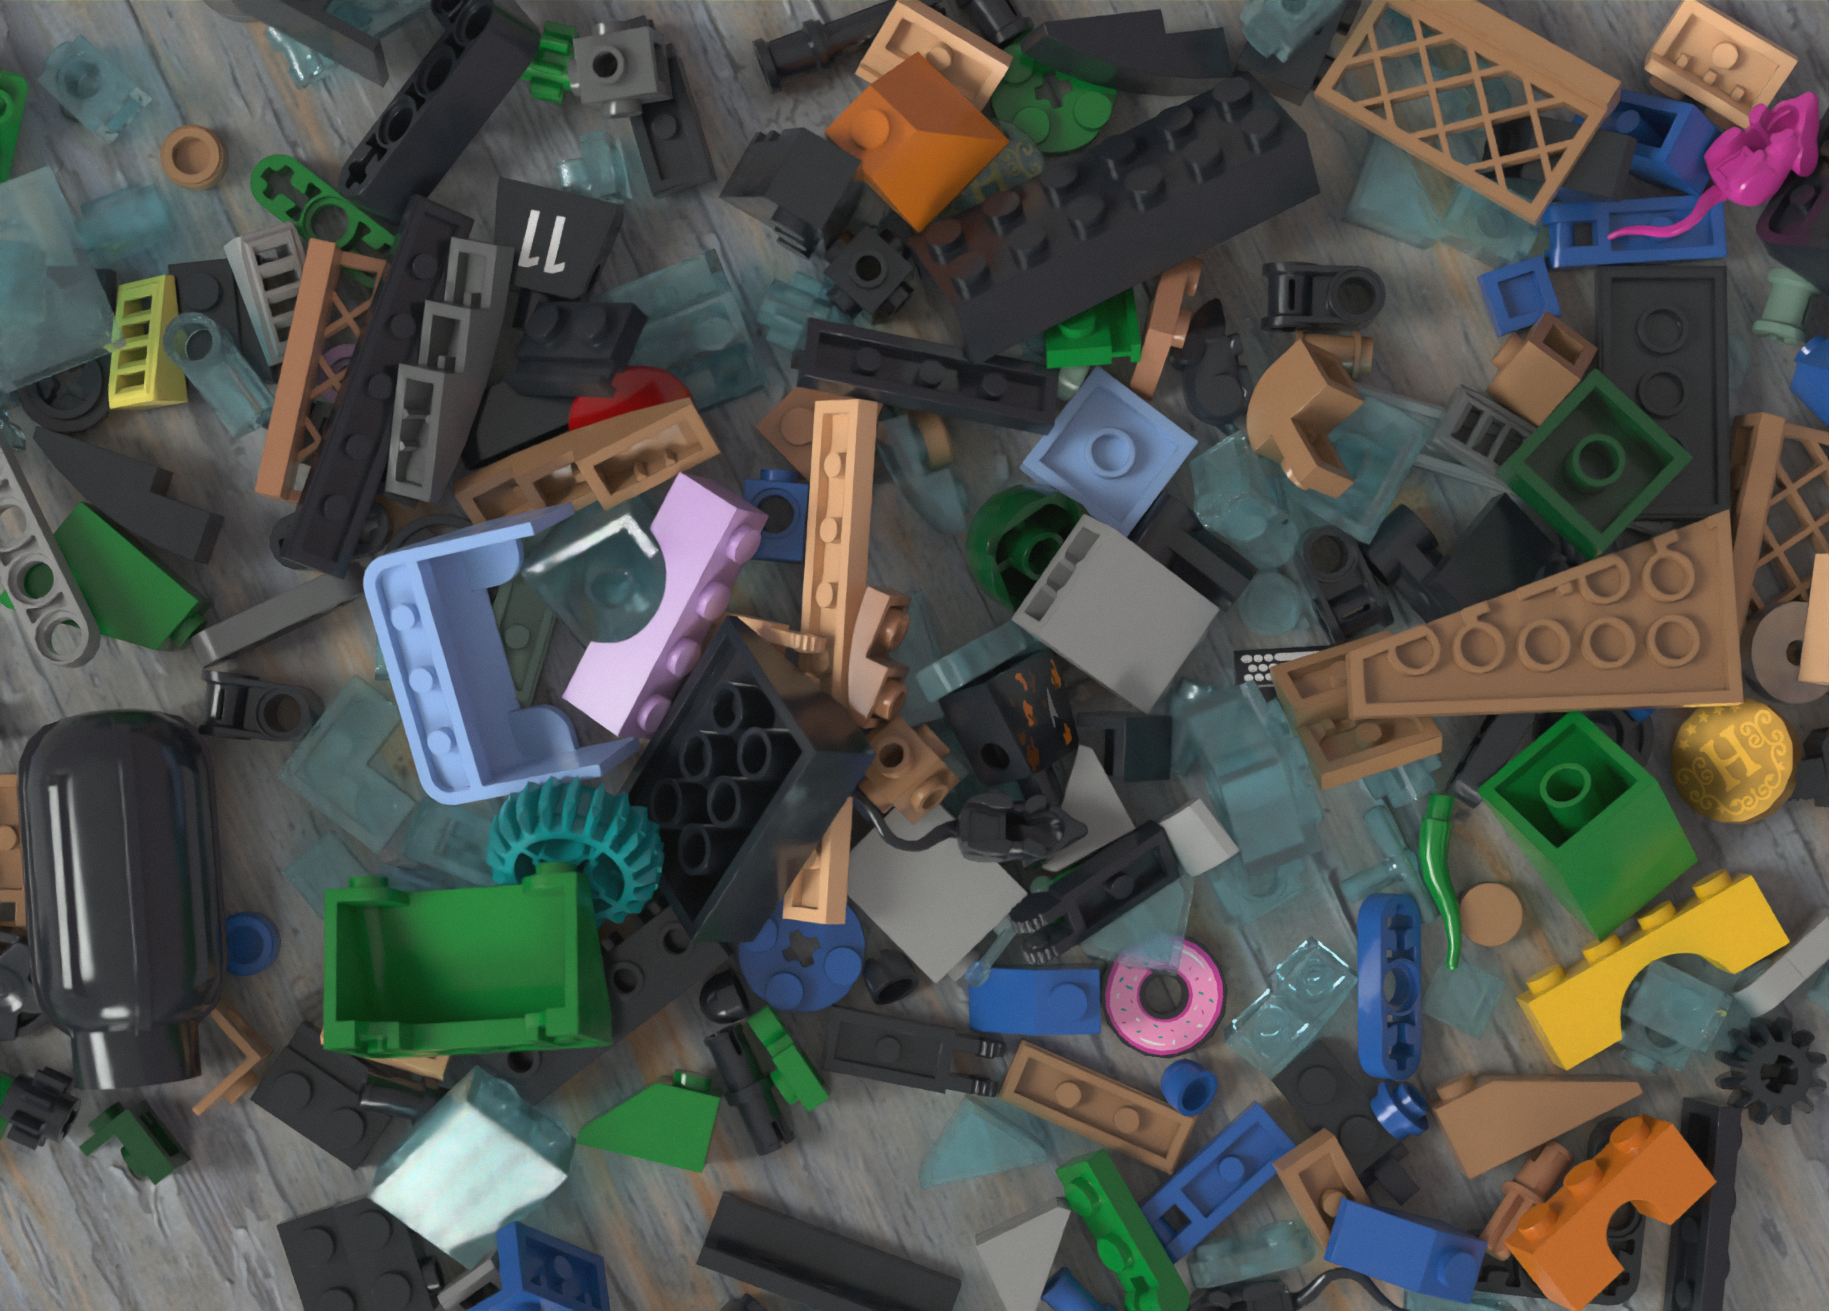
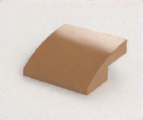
(1339, 748)

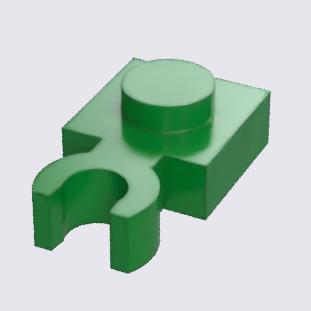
(795, 1072)

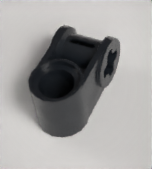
(1315, 297)
(1342, 588)
(247, 708)

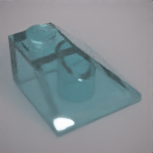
(601, 571)

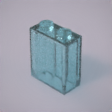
(473, 1166)

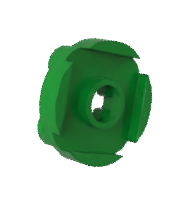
(1054, 130)

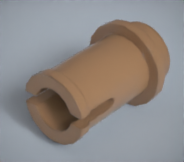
(1353, 351)

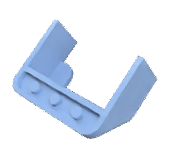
(454, 672)

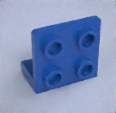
(545, 1274)

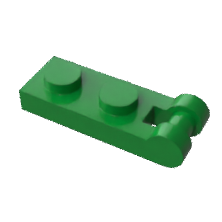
(1122, 1234)

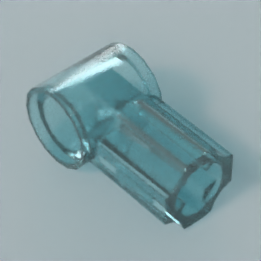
(222, 376)

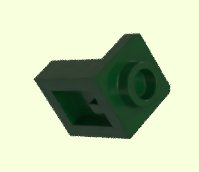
(147, 1142)

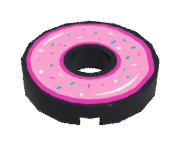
(1171, 1031)

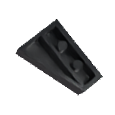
(797, 188)

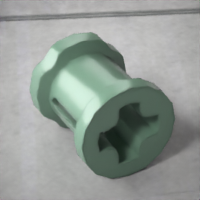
(1786, 309)

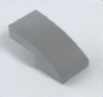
(1196, 838)

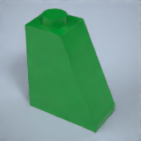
(123, 583)

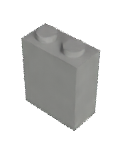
(1116, 614)
(932, 898)

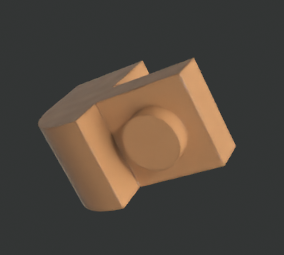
(1296, 410)

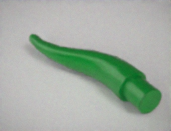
(1433, 855)

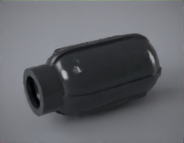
(123, 891)

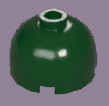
(1018, 538)

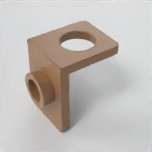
(250, 1043)

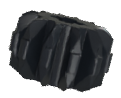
(1771, 1046)

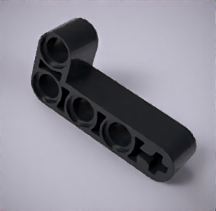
(440, 105)

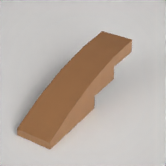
(593, 463)

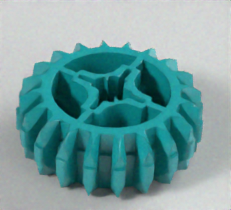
(581, 827)

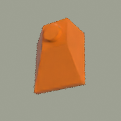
(916, 140)

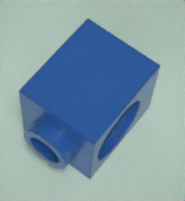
(789, 544)

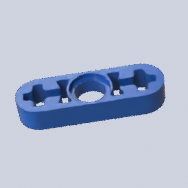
(1374, 1030)

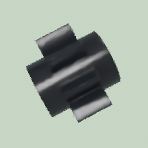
(40, 1108)

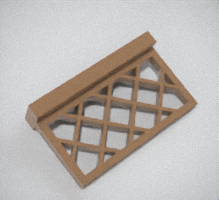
(1511, 52)
(1754, 469)

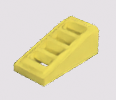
(140, 378)

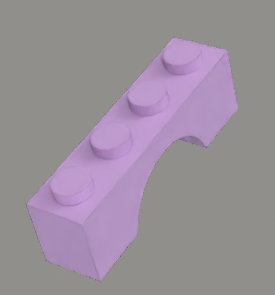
(704, 543)

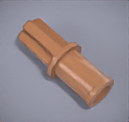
(1529, 1187)

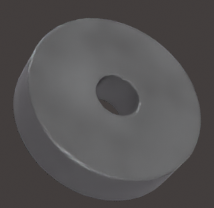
(1764, 654)

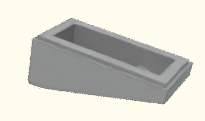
(249, 279)

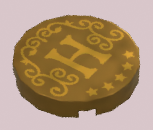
(1736, 761)

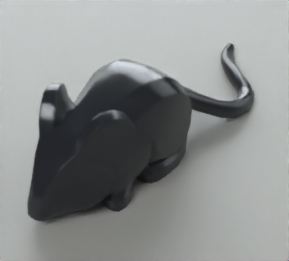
(1213, 381)
(995, 830)
(1273, 1294)

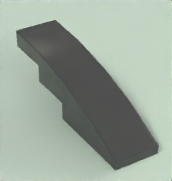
(456, 352)

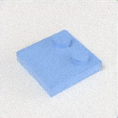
(1109, 452)

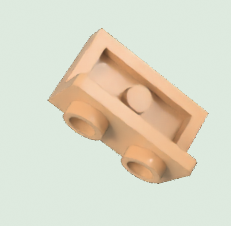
(1717, 63)

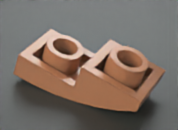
(874, 679)

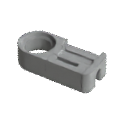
(1785, 969)

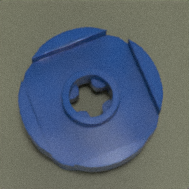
(798, 987)

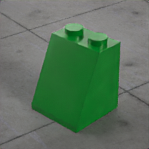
(1590, 823)

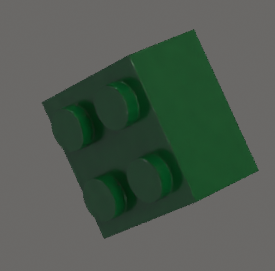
(1593, 465)

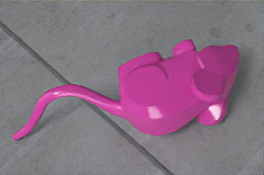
(1752, 162)

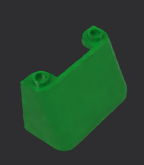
(464, 968)

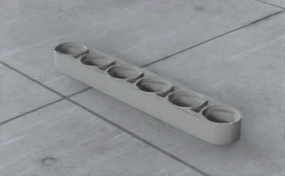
(36, 547)

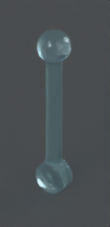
(980, 970)

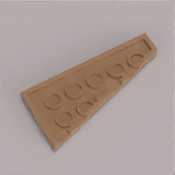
(1601, 636)

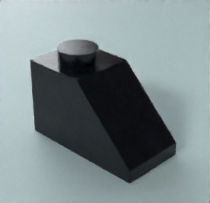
(1596, 177)

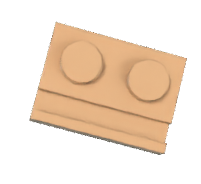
(957, 53)

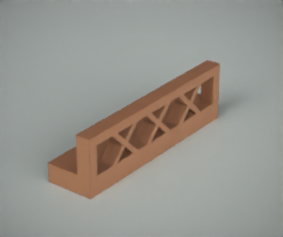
(302, 365)

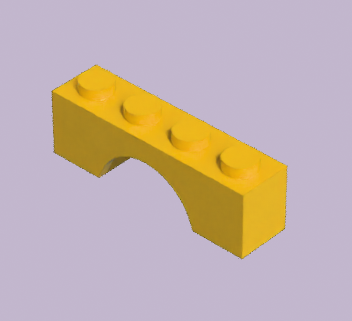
(1580, 1006)

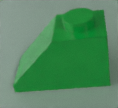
(661, 1122)

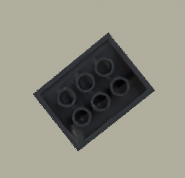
(744, 783)

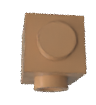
(1539, 368)

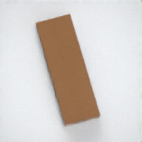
(1096, 1106)

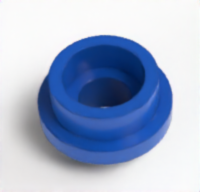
(1400, 1109)

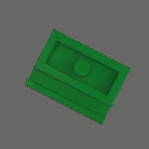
(1096, 335)

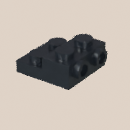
(359, 1260)

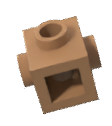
(907, 769)

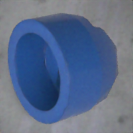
(1188, 1086)

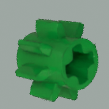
(550, 65)

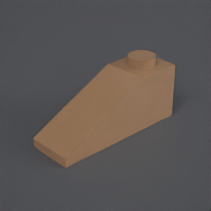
(1508, 1114)

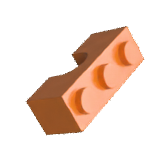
(1566, 1237)

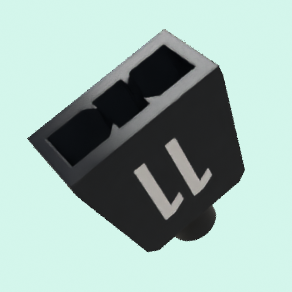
(557, 243)

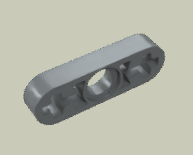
(278, 616)

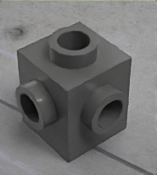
(620, 69)

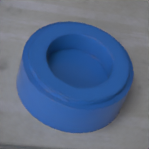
(251, 943)

